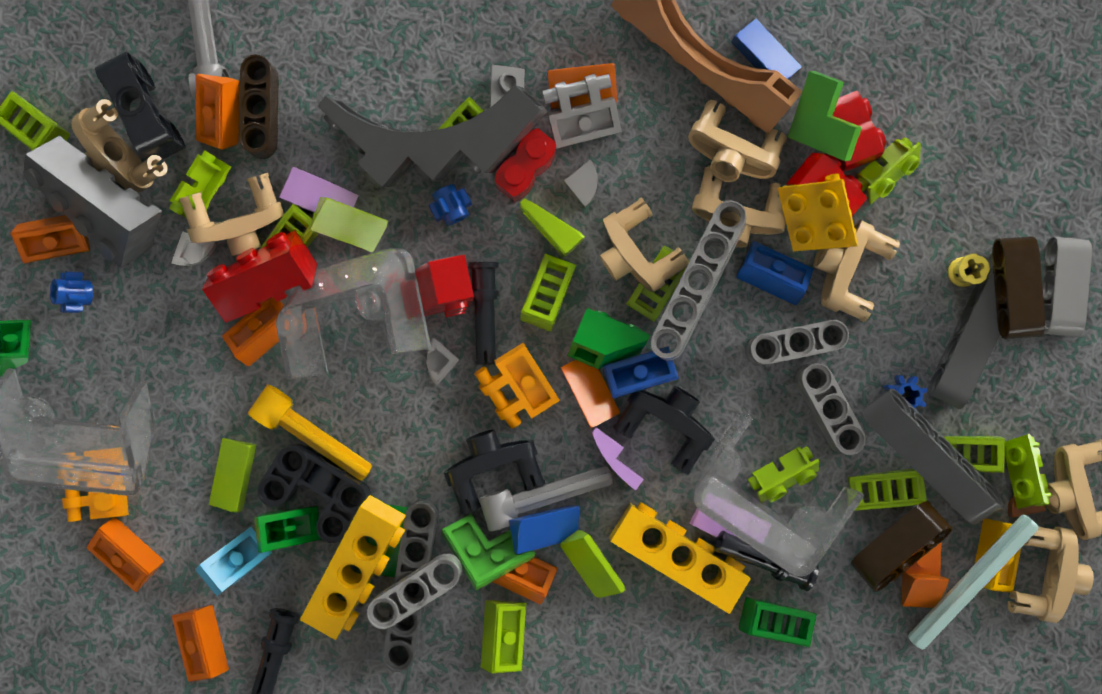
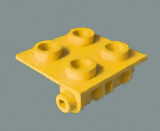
(818, 215)

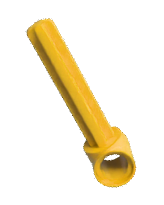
(275, 410)

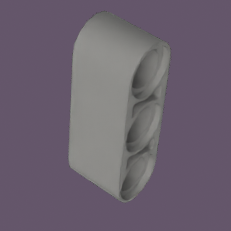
(1066, 285)
(812, 342)
(844, 417)
(403, 603)

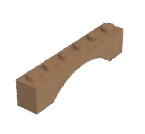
(755, 92)

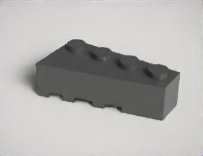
(92, 201)

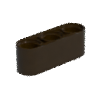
(252, 93)
(1018, 287)
(901, 546)

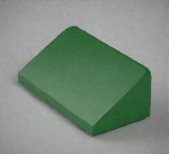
(14, 343)

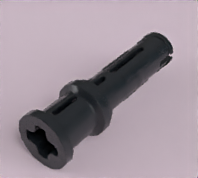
(484, 295)
(738, 549)
(275, 646)

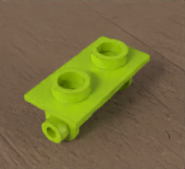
(899, 158)
(208, 175)
(1023, 462)
(796, 470)

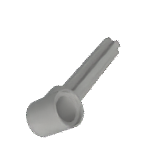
(204, 43)
(503, 506)

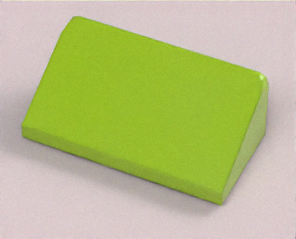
(348, 224)
(232, 475)
(591, 565)
(503, 636)

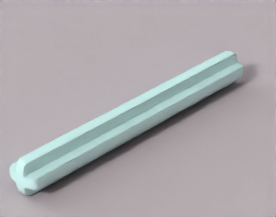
(973, 581)

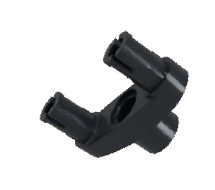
(676, 412)
(487, 455)

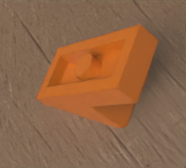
(922, 581)

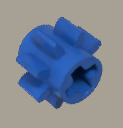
(450, 204)
(71, 292)
(915, 391)

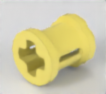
(977, 275)

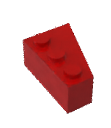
(260, 276)
(445, 286)

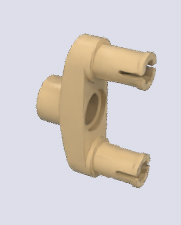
(101, 140)
(731, 153)
(757, 222)
(239, 231)
(627, 258)
(841, 265)
(1072, 491)
(1062, 576)

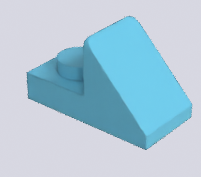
(231, 562)

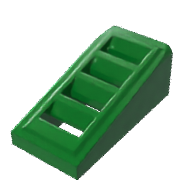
(756, 617)

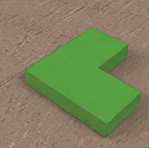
(815, 121)
(482, 559)

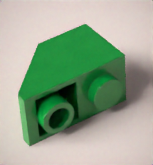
(605, 340)

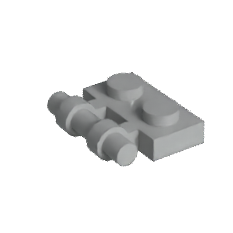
(584, 121)

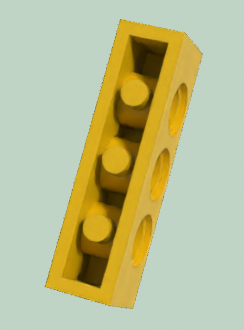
(721, 591)
(325, 609)

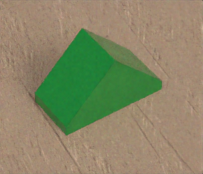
(286, 528)

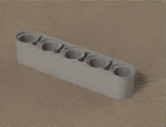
(699, 263)

